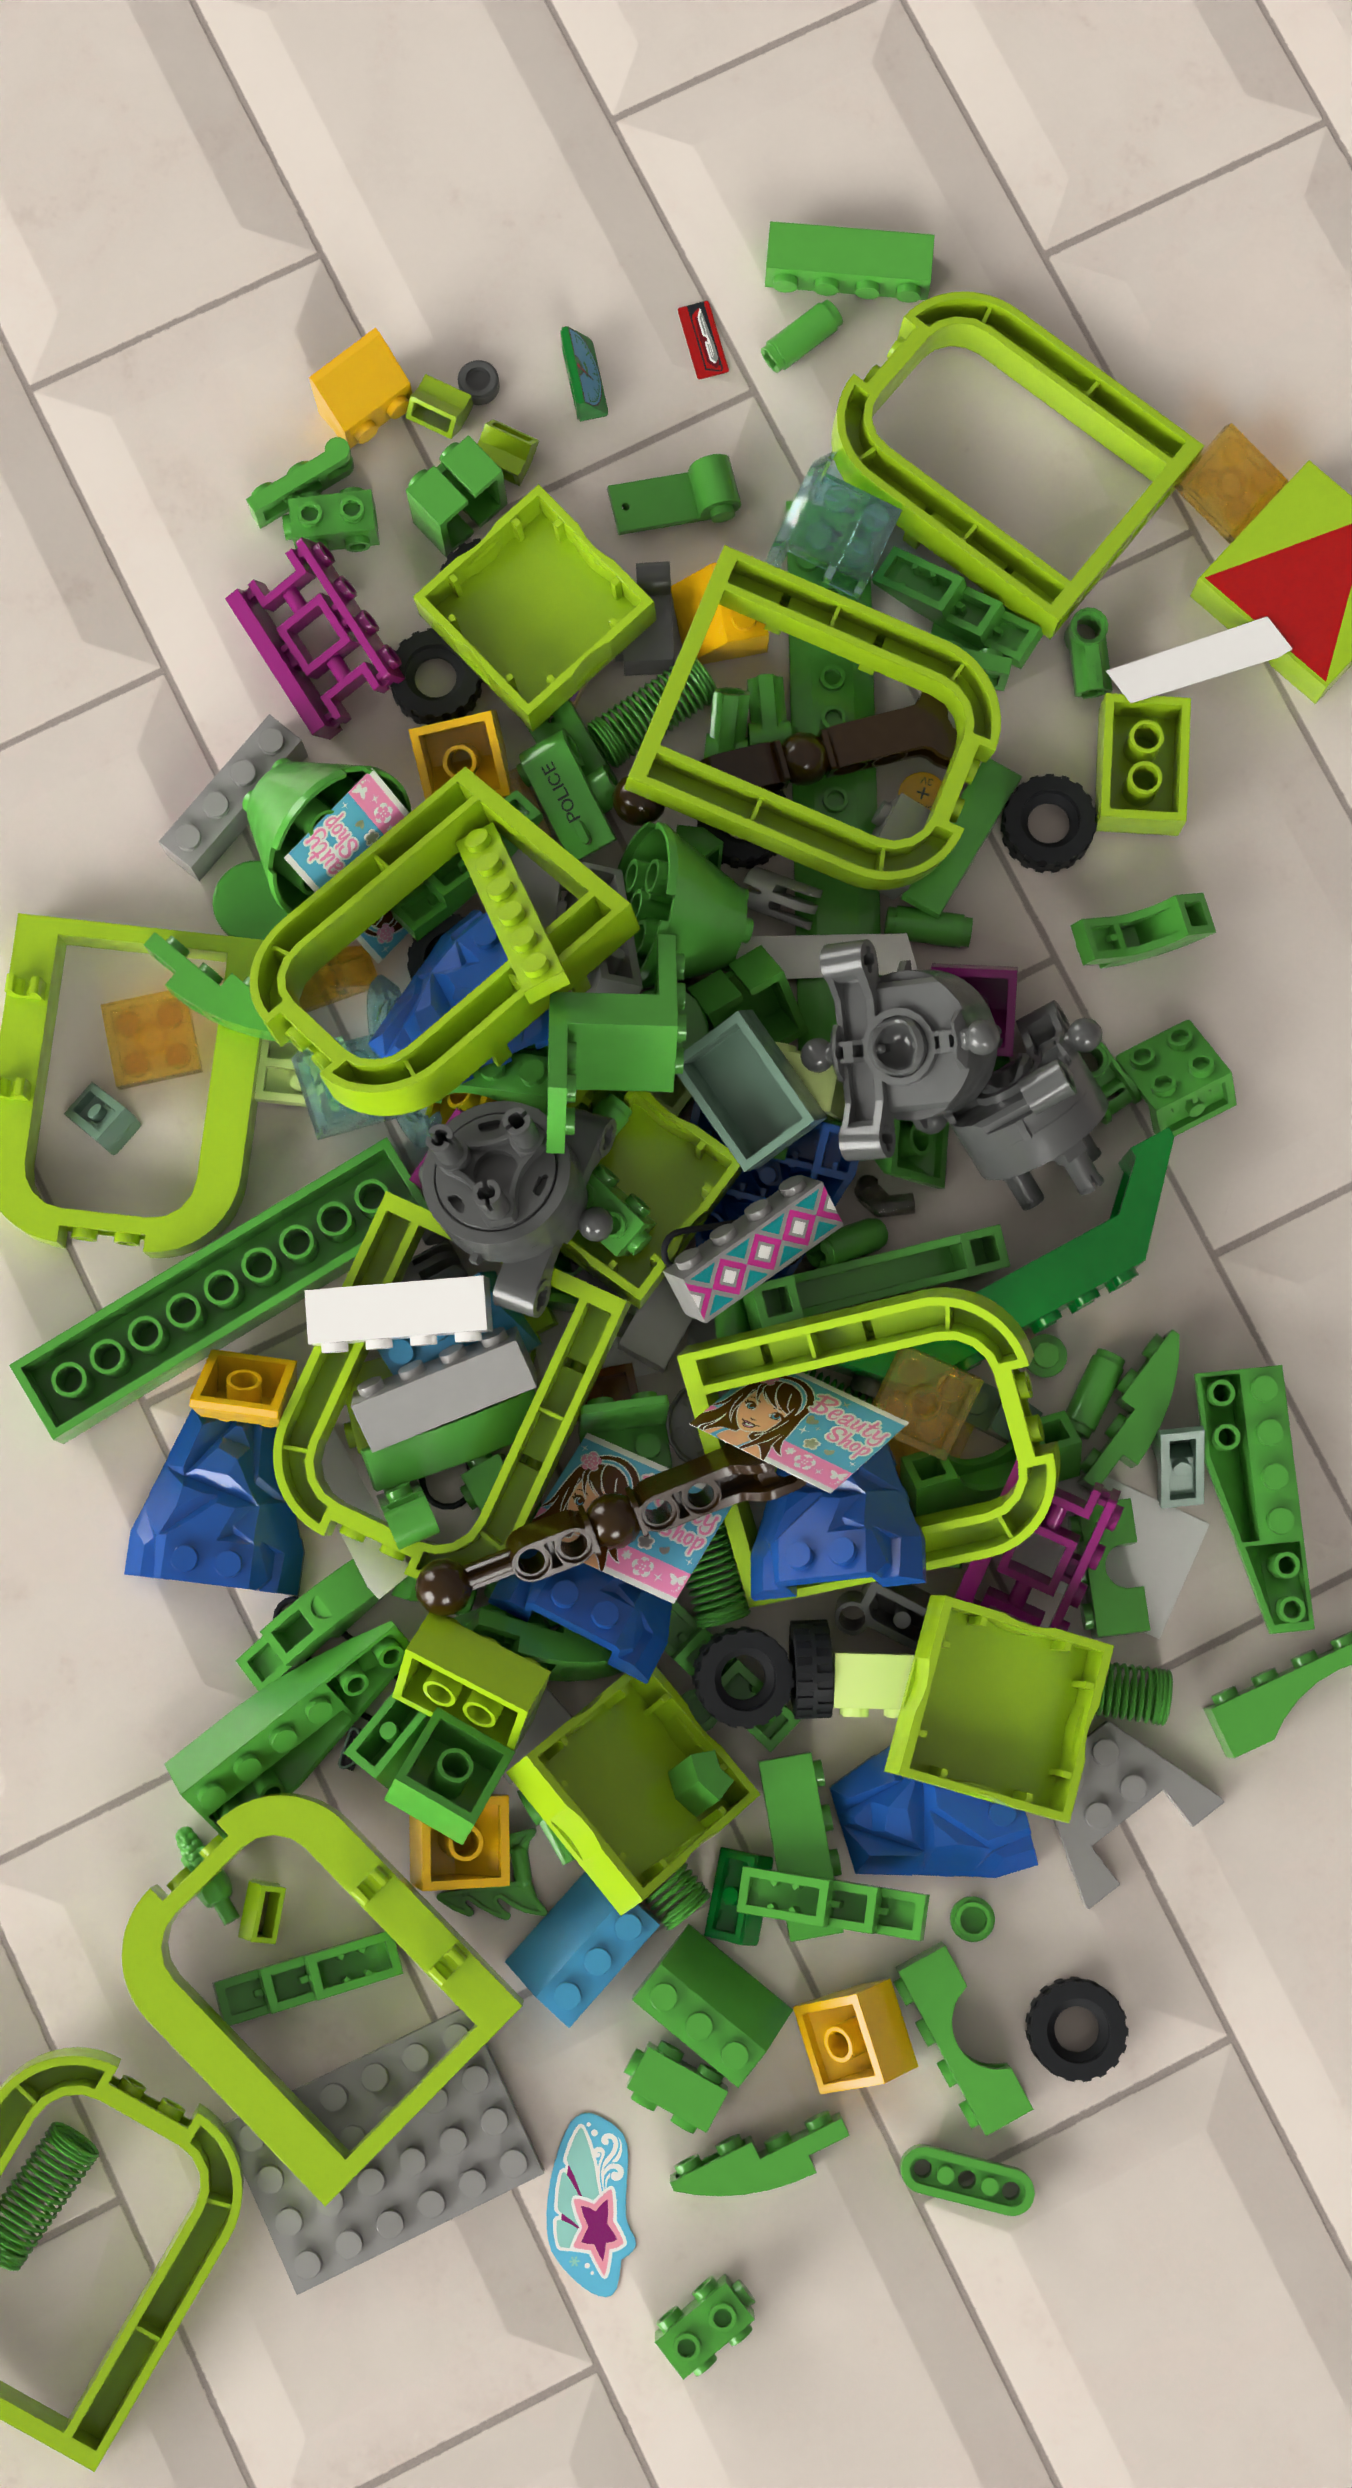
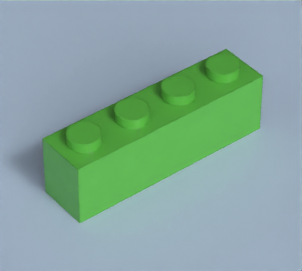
(849, 261)
(799, 1825)

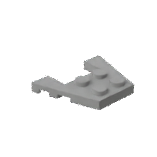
(1114, 1784)

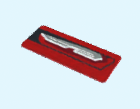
(703, 340)

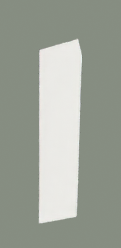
(1200, 660)
(801, 953)
(377, 1569)

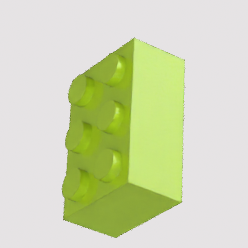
(1142, 765)
(471, 1680)

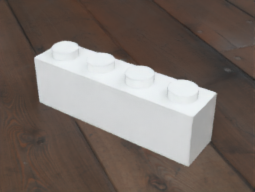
(399, 1311)

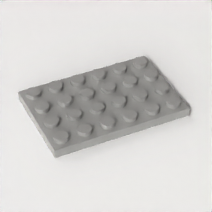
(438, 2166)

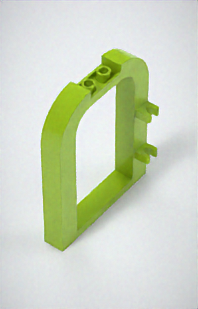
(1060, 380)
(877, 645)
(372, 886)
(25, 1056)
(875, 1329)
(537, 1446)
(223, 2055)
(180, 2270)

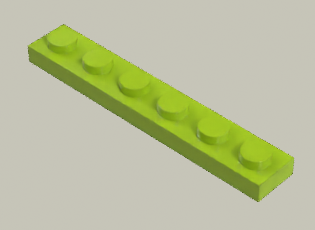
(512, 913)

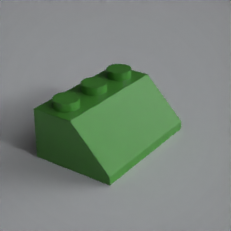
(712, 2005)

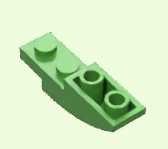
(200, 989)
(1146, 1400)
(307, 1625)
(559, 1651)
(744, 2170)

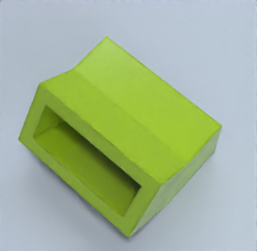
(439, 407)
(508, 449)
(253, 1909)

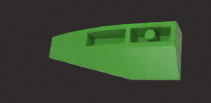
(1257, 1487)
(287, 1726)

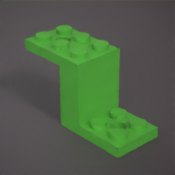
(615, 1042)

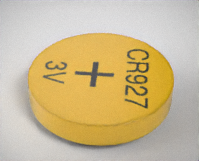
(921, 788)

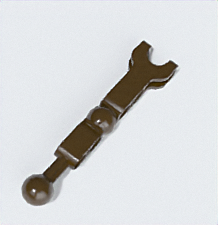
(835, 751)
(609, 1522)

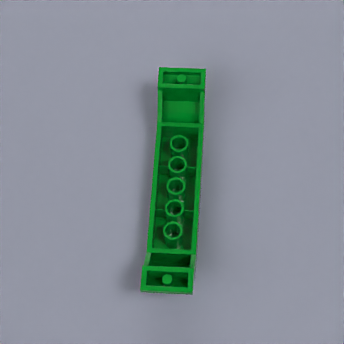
(1069, 1273)

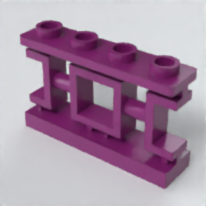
(288, 655)
(1069, 1569)

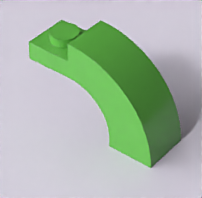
(1144, 932)

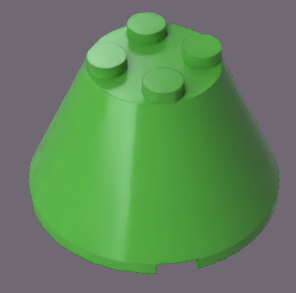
(289, 805)
(683, 896)

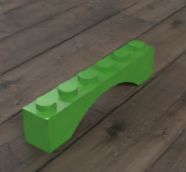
(876, 1277)
(1256, 1713)

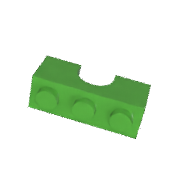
(1109, 1607)

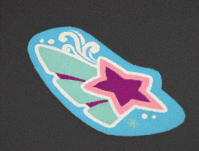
(589, 2204)

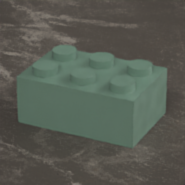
(749, 1090)

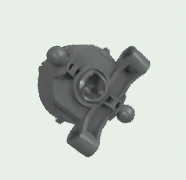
(900, 1045)
(1037, 1108)
(512, 1199)

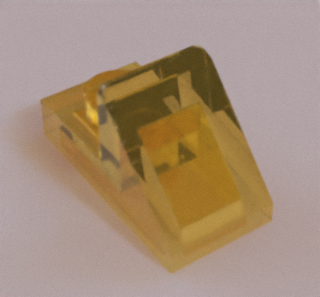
(339, 979)

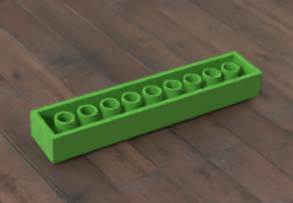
(210, 1296)

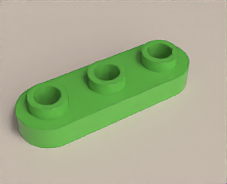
(983, 2192)

